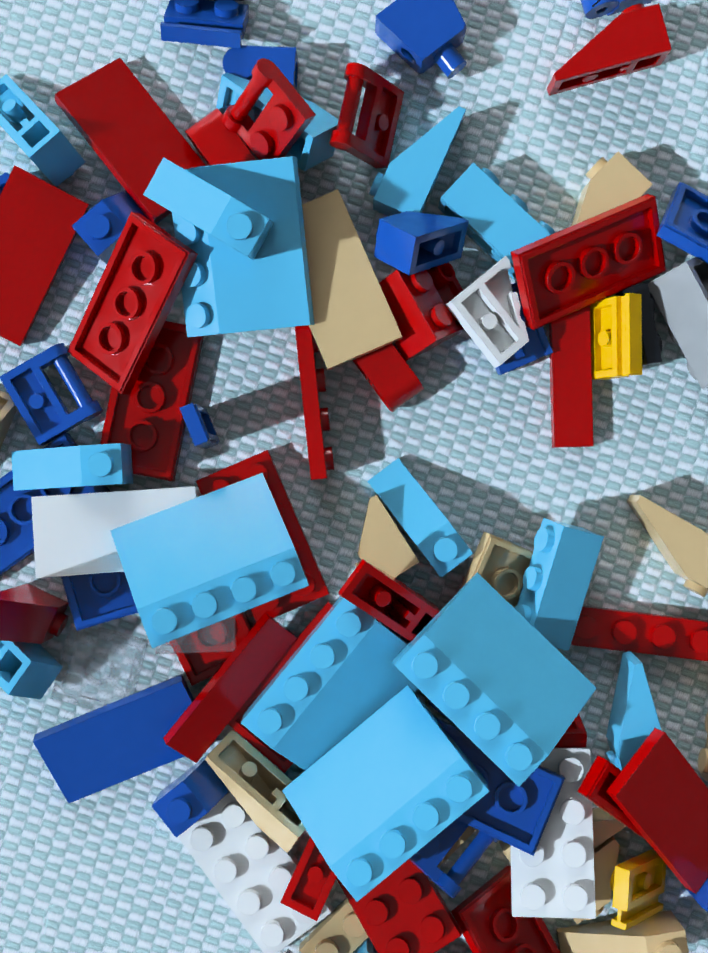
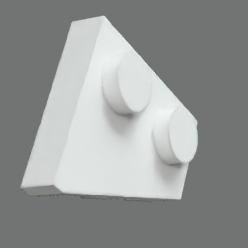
(492, 314)

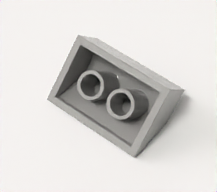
(684, 304)

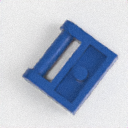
(39, 400)
(434, 851)

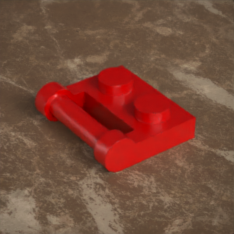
(281, 119)
(376, 120)

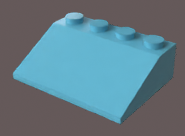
(231, 290)
(208, 559)
(496, 678)
(328, 685)
(384, 792)

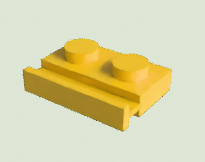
(616, 337)
(637, 888)

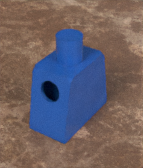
(424, 33)

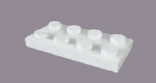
(561, 872)
(248, 873)

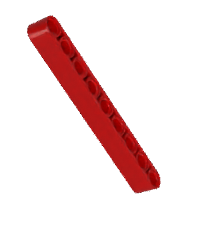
(382, 368)

